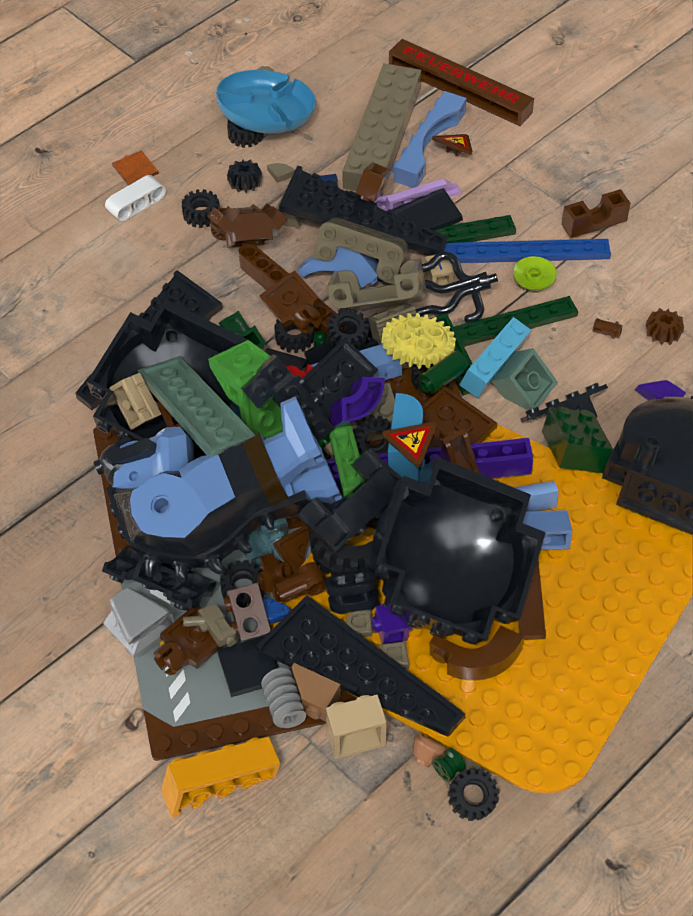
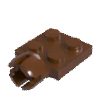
(293, 303)
(184, 645)

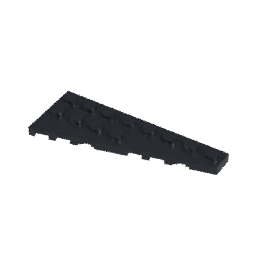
(321, 201)

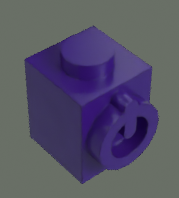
(389, 626)

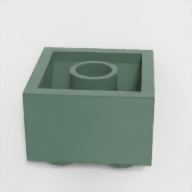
(525, 379)

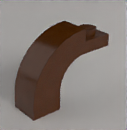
(478, 662)

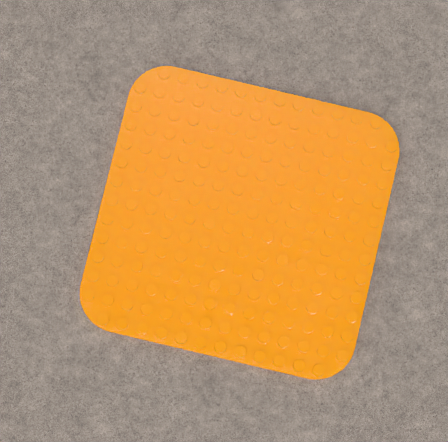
(605, 623)

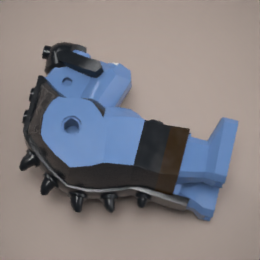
(210, 506)

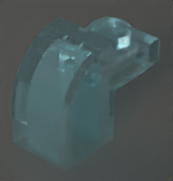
(262, 539)

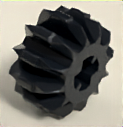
(244, 175)

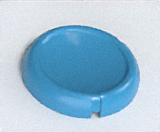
(265, 101)

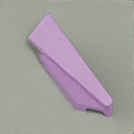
(394, 200)

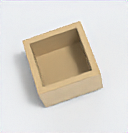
(356, 726)

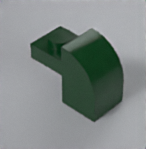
(237, 325)

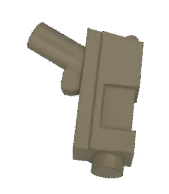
(214, 621)

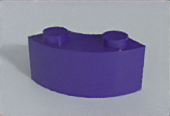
(361, 401)

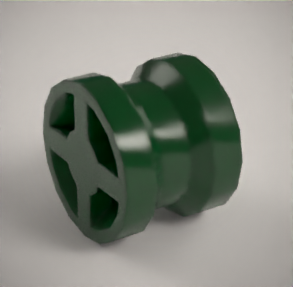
(448, 764)

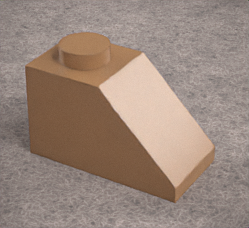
(315, 691)

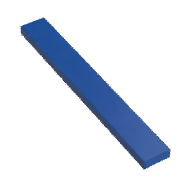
(516, 250)

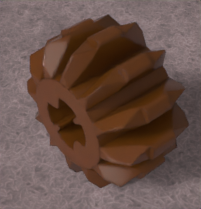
(664, 326)

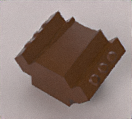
(248, 224)

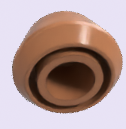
(427, 749)

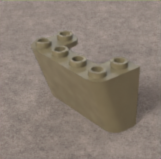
(385, 247)
(346, 293)

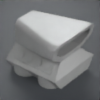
(136, 621)

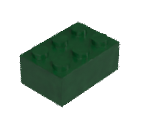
(576, 439)

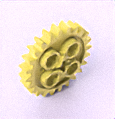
(417, 340)

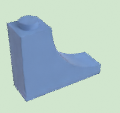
(344, 259)

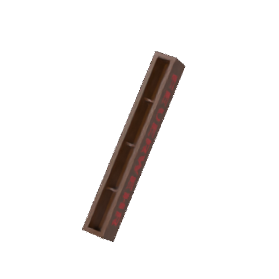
(462, 81)

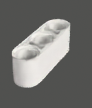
(135, 198)

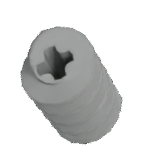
(283, 698)

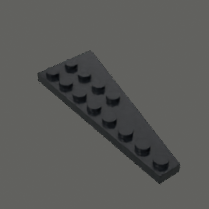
(178, 291)
(334, 650)

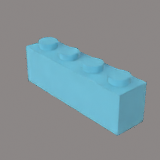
(495, 357)

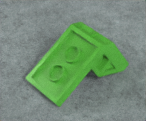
(233, 370)

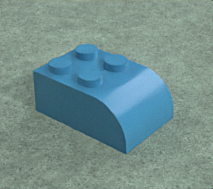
(406, 413)

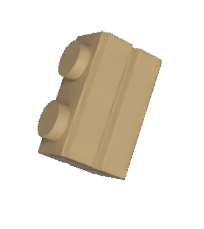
(135, 401)

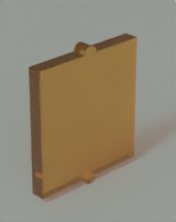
(134, 167)

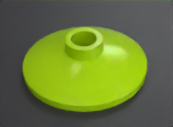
(534, 273)

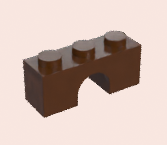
(610, 211)

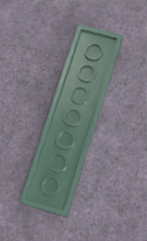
(195, 406)

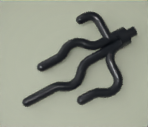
(467, 284)

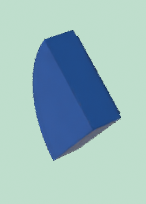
(274, 610)

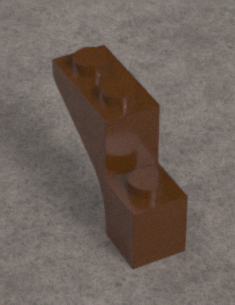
(458, 450)

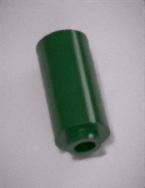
(443, 372)

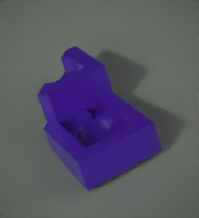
(659, 390)

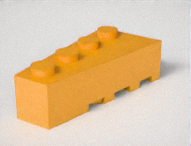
(218, 773)

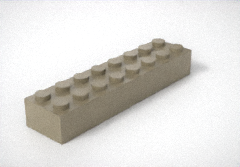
(383, 122)

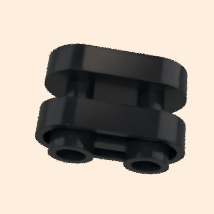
(352, 591)

